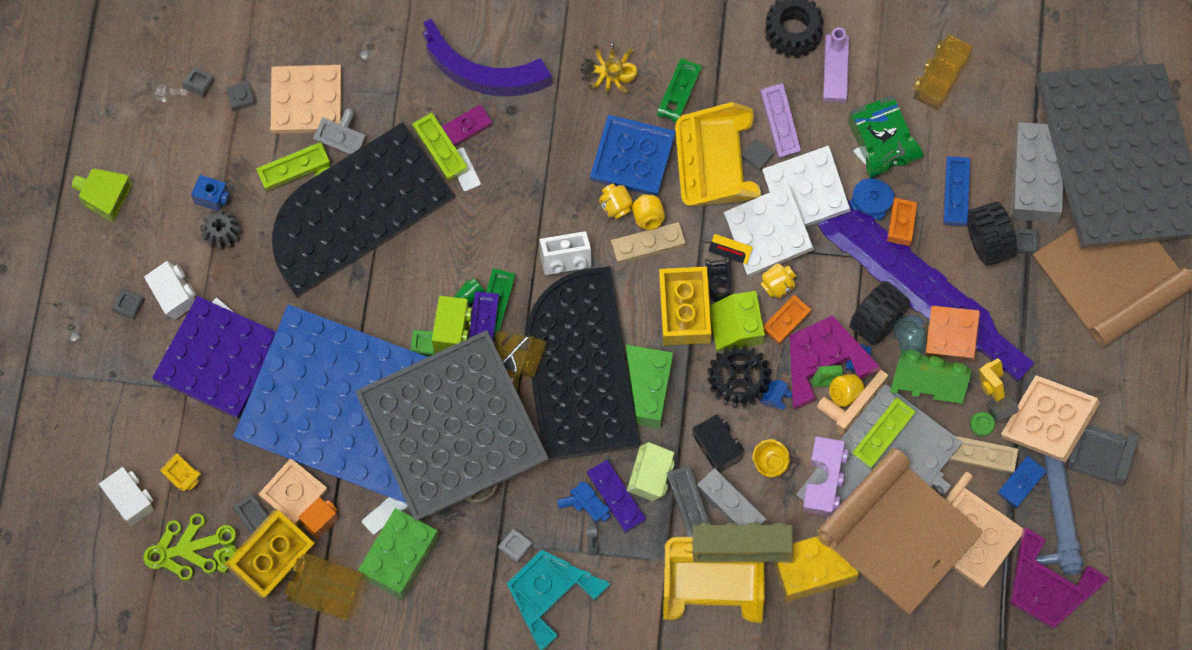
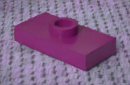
(467, 125)

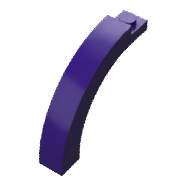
(484, 79)

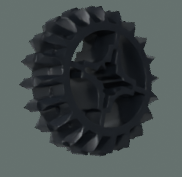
(727, 361)

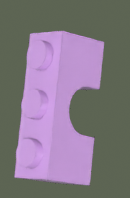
(822, 498)

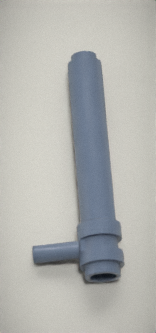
(1068, 547)

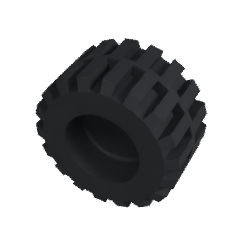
(789, 42)
(992, 233)
(879, 313)

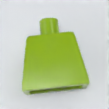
(103, 192)

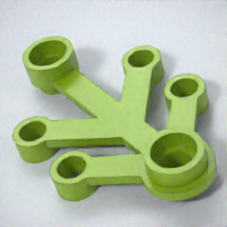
(186, 548)

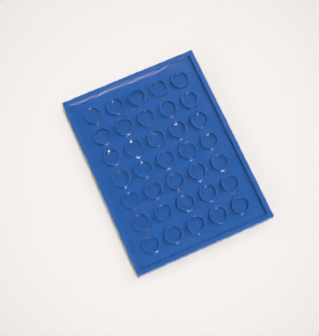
(308, 400)

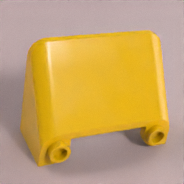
(712, 155)
(710, 583)

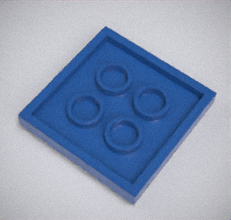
(632, 155)

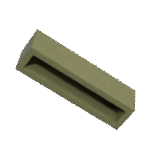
(742, 543)

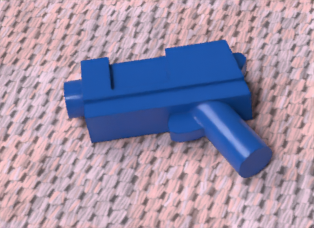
(586, 498)

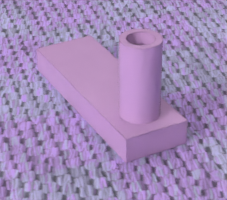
(836, 66)
(780, 120)

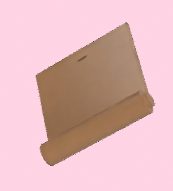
(1113, 284)
(897, 531)

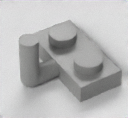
(339, 135)

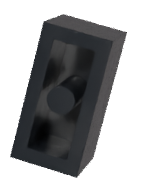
(717, 443)

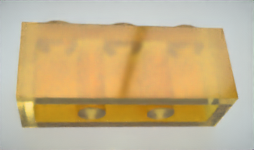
(942, 71)

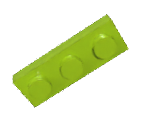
(440, 147)
(293, 166)
(883, 433)

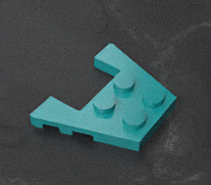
(542, 585)

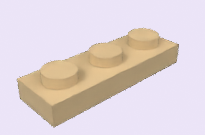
(648, 243)
(986, 455)

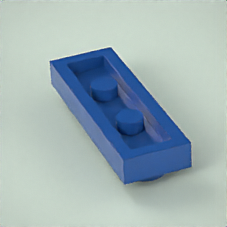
(956, 191)

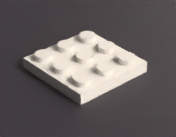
(813, 184)
(771, 227)

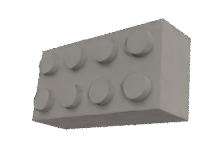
(1036, 175)

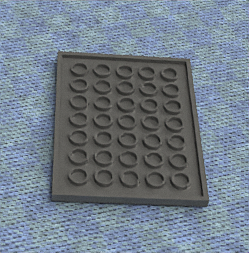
(1120, 153)

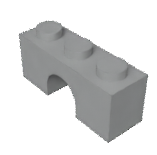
(722, 495)

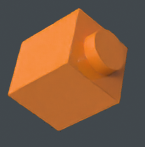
(319, 517)

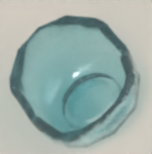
(911, 333)

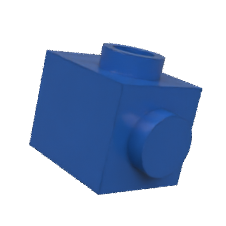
(210, 193)

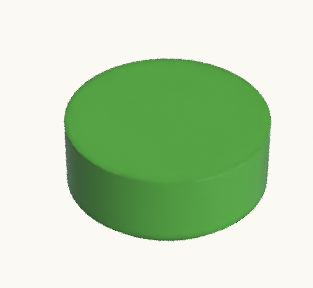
(982, 424)

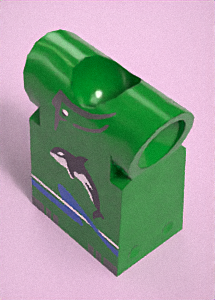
(883, 136)

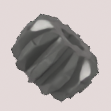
(222, 237)

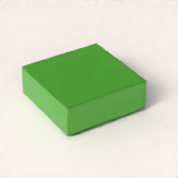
(422, 342)
(825, 375)

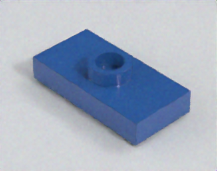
(1021, 482)

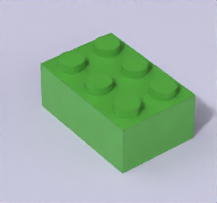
(398, 554)

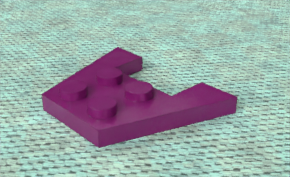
(823, 345)
(1043, 592)

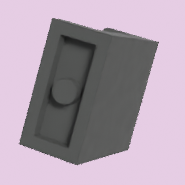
(1103, 455)

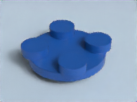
(872, 198)

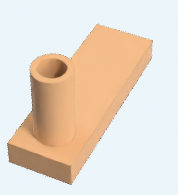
(847, 418)

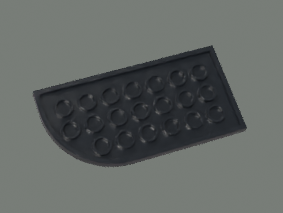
(355, 208)
(583, 373)

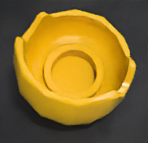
(771, 458)

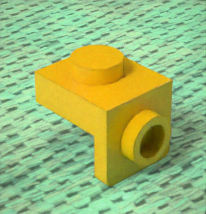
(990, 379)
(180, 473)

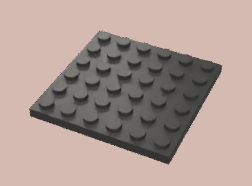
(451, 426)

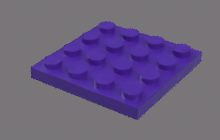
(215, 357)

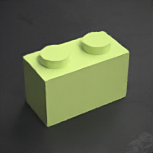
(650, 471)

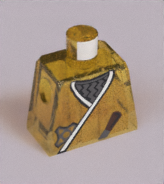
(519, 354)

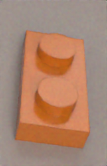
(902, 221)
(786, 319)

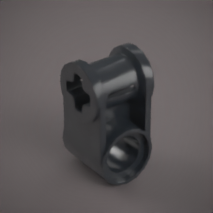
(719, 277)

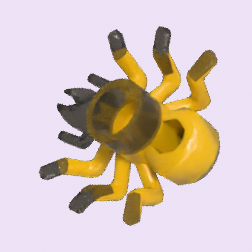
(613, 69)

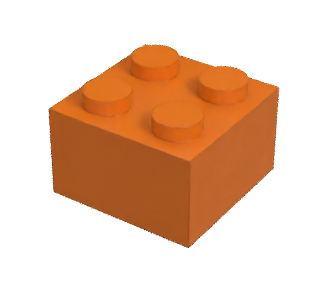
(953, 333)

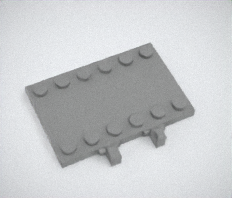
(921, 440)

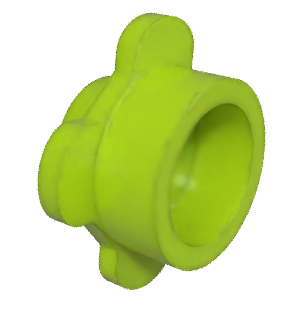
(220, 556)

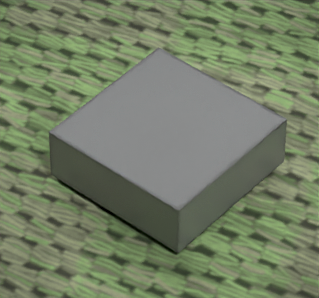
(515, 545)

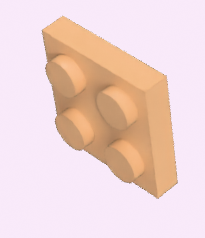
(292, 491)

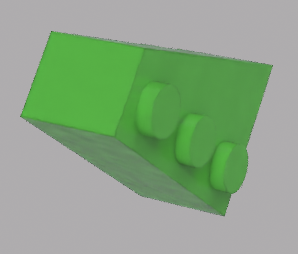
(931, 376)
(649, 383)

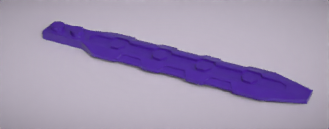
(923, 285)

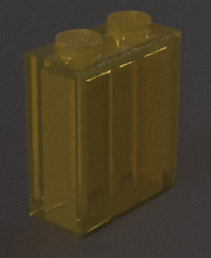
(323, 586)

